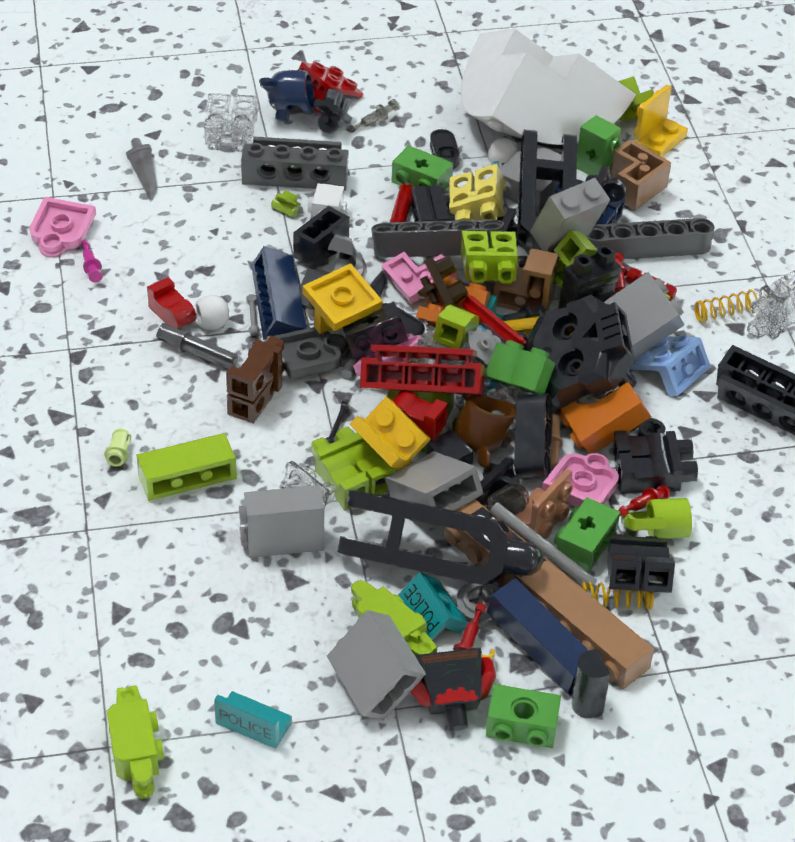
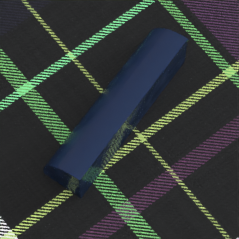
(277, 293)

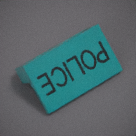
(431, 600)
(252, 718)

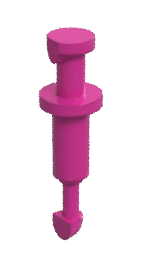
(92, 265)

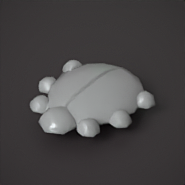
(483, 343)

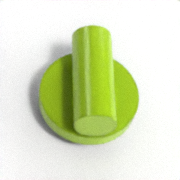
(286, 203)

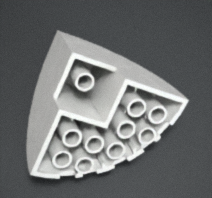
(522, 86)

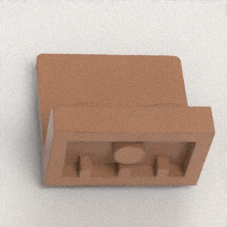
(548, 506)

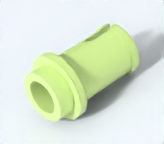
(117, 452)

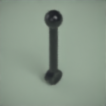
(343, 410)

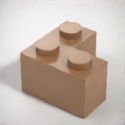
(640, 171)
(533, 283)

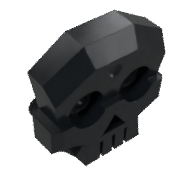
(597, 346)

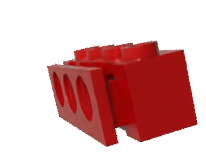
(422, 377)

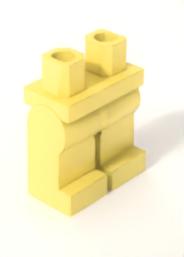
(478, 197)

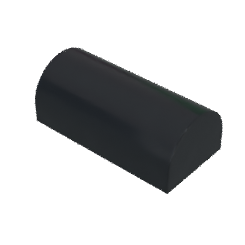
(590, 685)

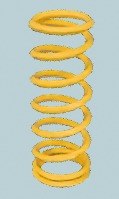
(704, 312)
(649, 596)

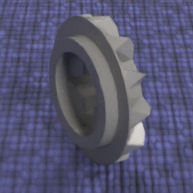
(468, 598)

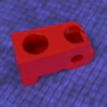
(170, 304)
(427, 416)

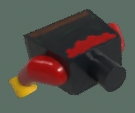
(455, 683)

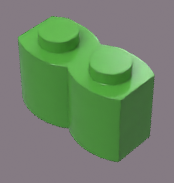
(520, 367)

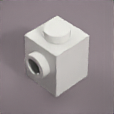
(327, 195)

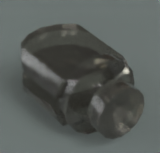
(512, 497)

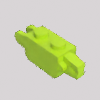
(410, 624)
(133, 740)

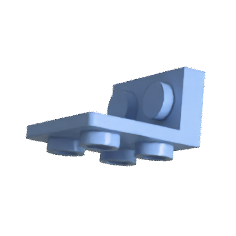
(678, 360)

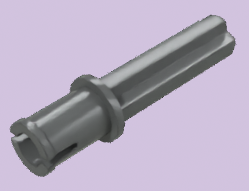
(187, 342)

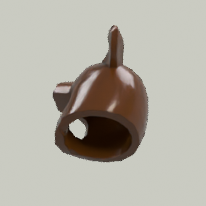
(483, 429)

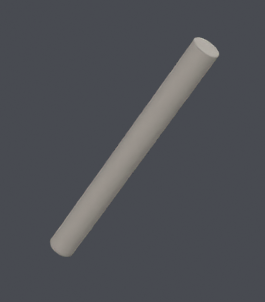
(545, 547)

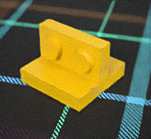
(340, 298)
(391, 434)

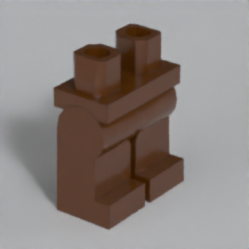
(256, 380)

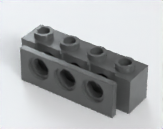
(294, 166)

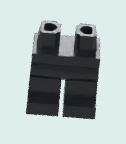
(590, 276)
(653, 461)
(639, 560)

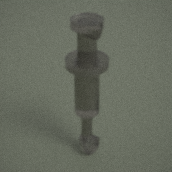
(380, 113)

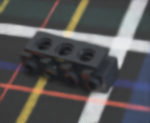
(735, 376)

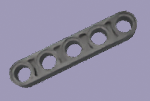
(427, 237)
(655, 238)

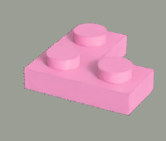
(407, 275)

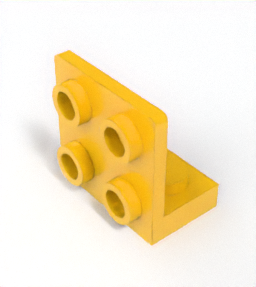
(654, 128)

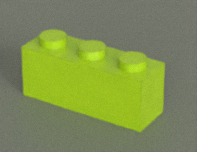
(186, 466)

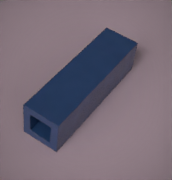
(537, 632)

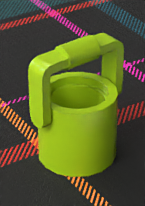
(662, 518)

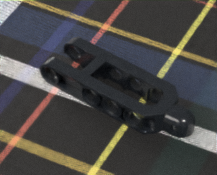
(531, 169)
(505, 553)

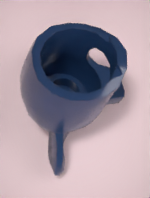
(288, 91)

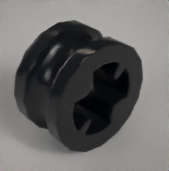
(651, 425)

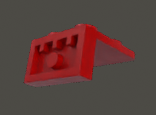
(329, 78)

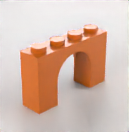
(597, 422)

